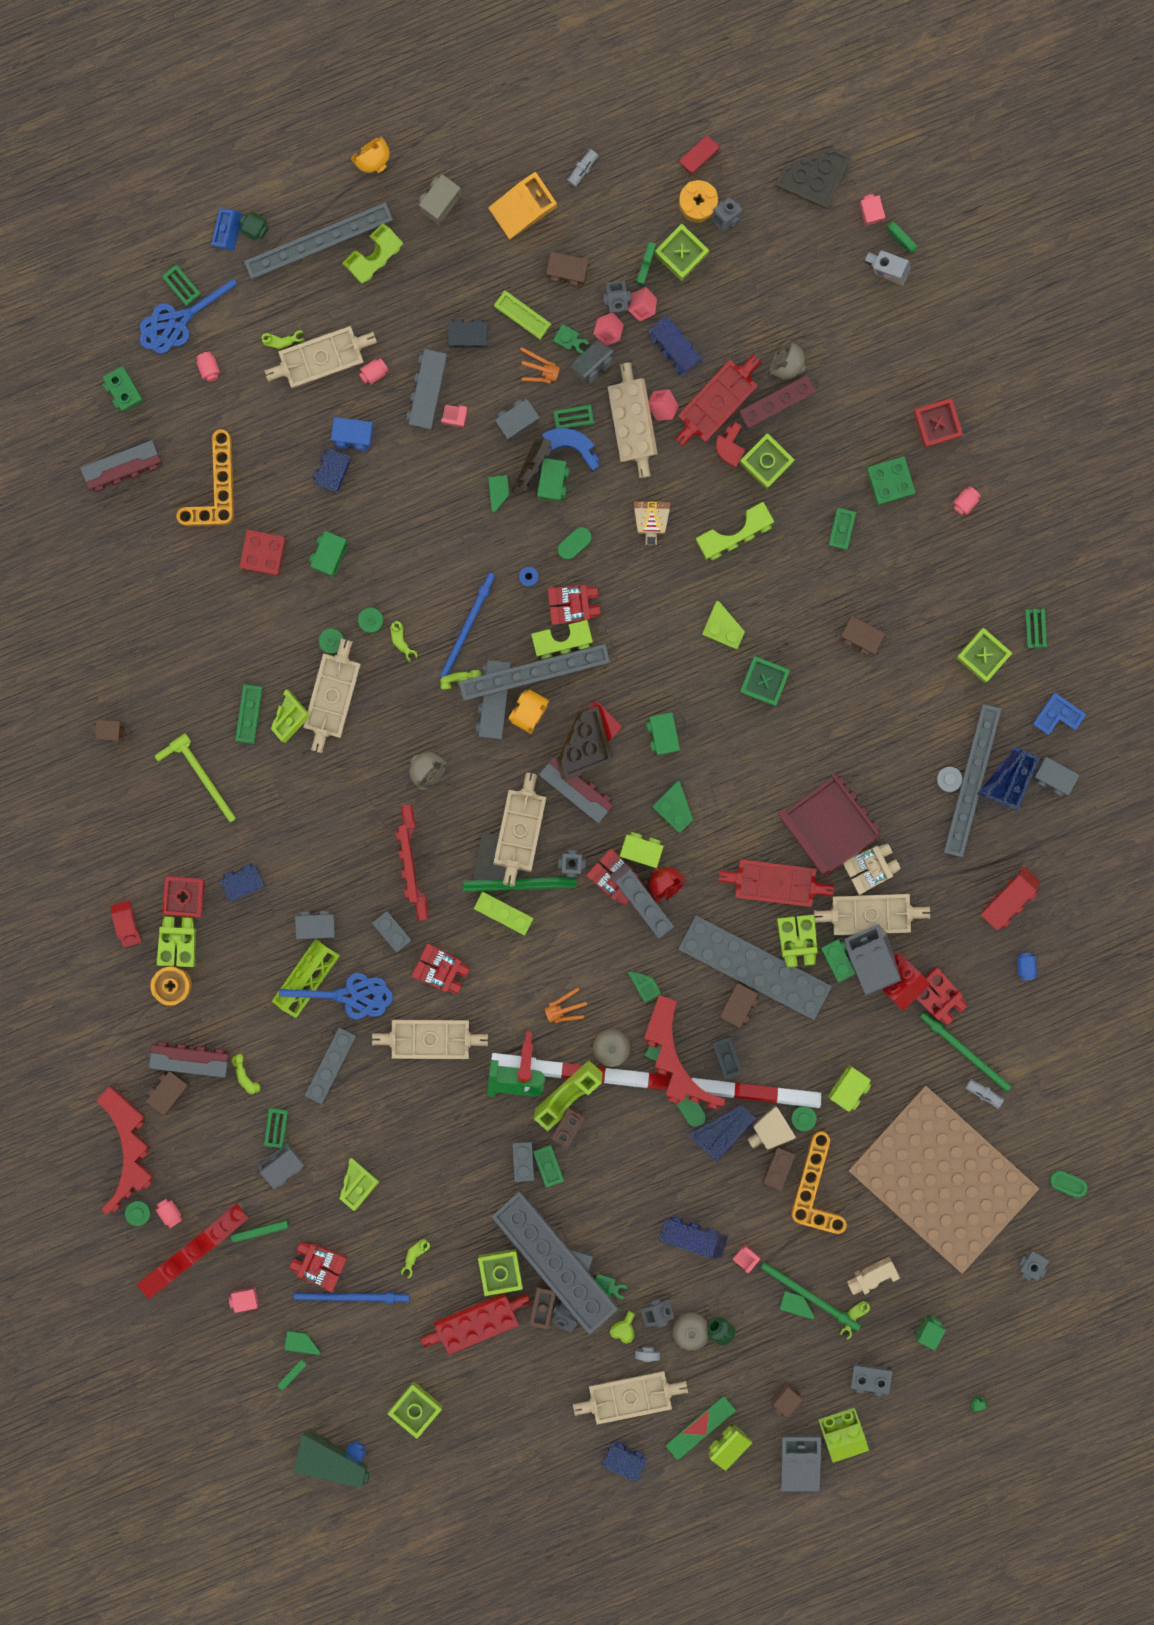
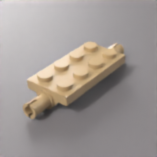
(321, 357)
(632, 420)
(332, 695)
(520, 830)
(859, 913)
(430, 1039)
(630, 1397)

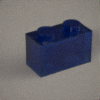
(332, 470)
(242, 882)
(624, 1461)

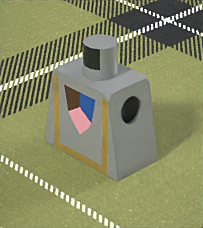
(895, 271)

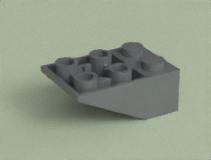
(591, 362)
(873, 959)
(800, 1461)

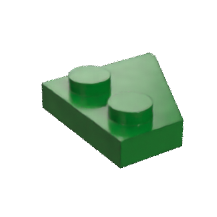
(674, 808)

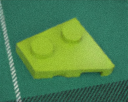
(723, 627)
(289, 717)
(357, 1185)

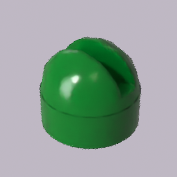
(978, 1404)

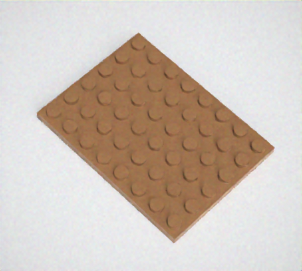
(943, 1179)

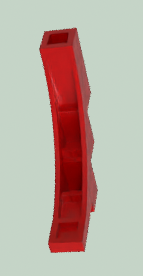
(660, 1034)
(126, 1119)
(192, 1251)

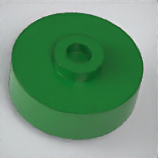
(370, 620)
(330, 640)
(803, 1118)
(137, 1213)

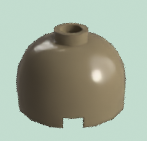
(789, 361)
(426, 769)
(611, 1047)
(690, 1331)

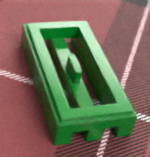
(191, 297)
(570, 410)
(1036, 634)
(283, 1130)

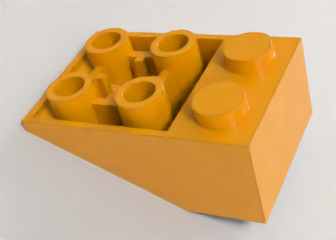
(523, 205)

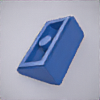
(226, 229)

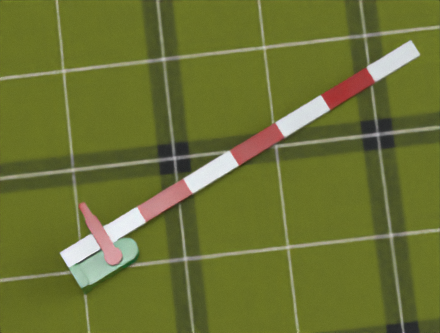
(527, 1076)

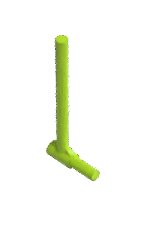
(181, 745)

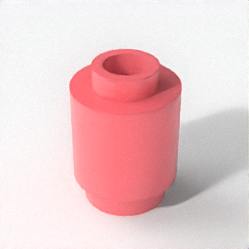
(208, 366)
(373, 371)
(966, 501)
(168, 1213)

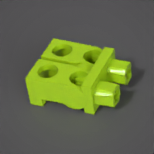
(181, 938)
(801, 945)

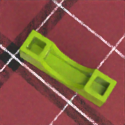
(713, 543)
(580, 1083)

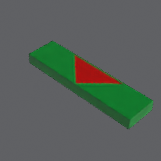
(700, 1427)

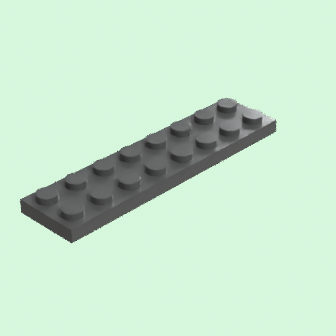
(754, 967)
(555, 1262)

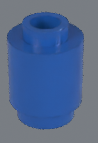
(528, 583)
(1027, 966)
(356, 1450)

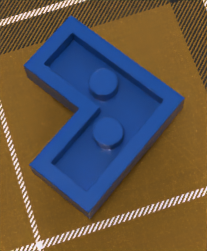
(1056, 710)

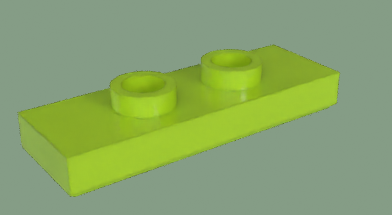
(522, 315)

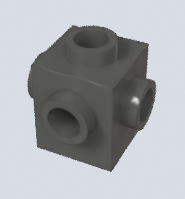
(726, 214)
(617, 296)
(571, 871)
(1030, 1259)
(657, 1313)
(563, 1318)

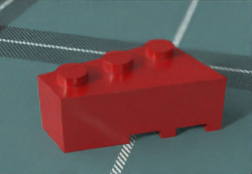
(1011, 899)

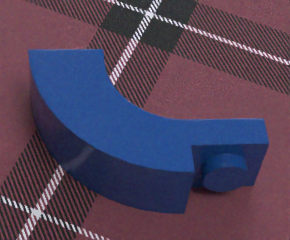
(573, 439)

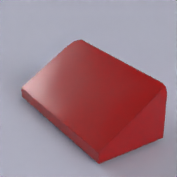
(699, 155)
(610, 725)

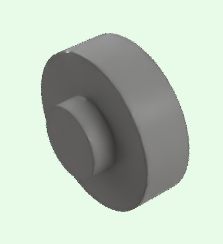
(949, 779)
(647, 1354)

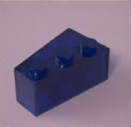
(675, 346)
(1011, 779)
(724, 1132)
(693, 1237)

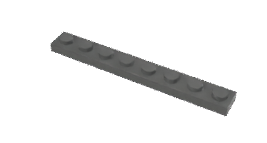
(318, 241)
(533, 672)
(972, 780)

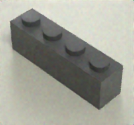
(427, 390)
(493, 706)
(641, 901)

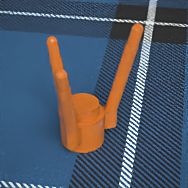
(549, 372)
(555, 1012)

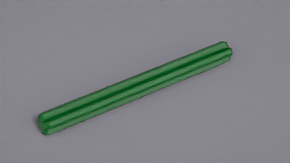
(520, 884)

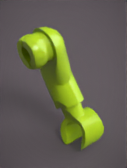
(280, 343)
(398, 640)
(460, 676)
(243, 1080)
(415, 1251)
(855, 1313)

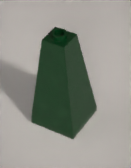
(326, 1461)

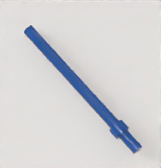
(483, 593)
(389, 1297)

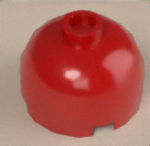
(664, 883)

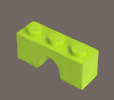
(385, 245)
(546, 645)
(503, 913)

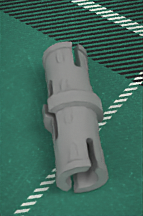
(582, 168)
(984, 1093)

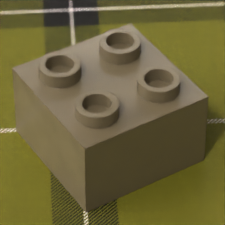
(439, 199)

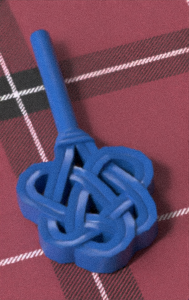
(187, 314)
(376, 1002)

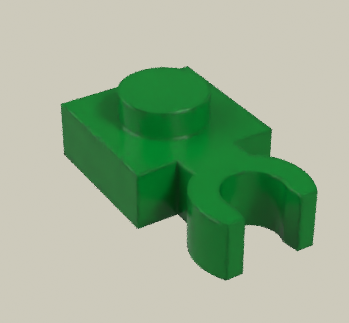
(567, 338)
(608, 1285)

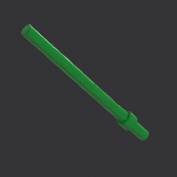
(936, 1027)
(842, 1317)

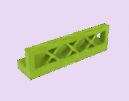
(302, 976)

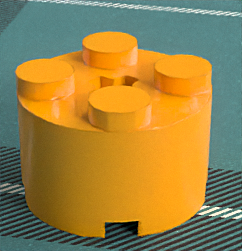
(687, 202)
(529, 711)
(178, 977)

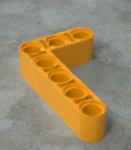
(219, 487)
(804, 1185)

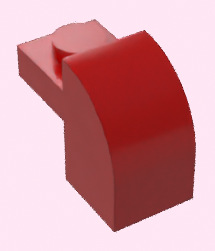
(726, 449)
(125, 924)

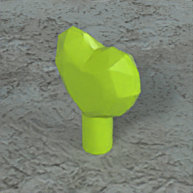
(624, 1329)

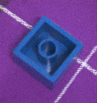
(352, 433)

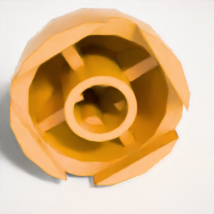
(372, 156)

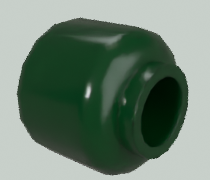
(253, 226)
(721, 1331)

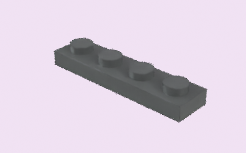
(330, 1065)

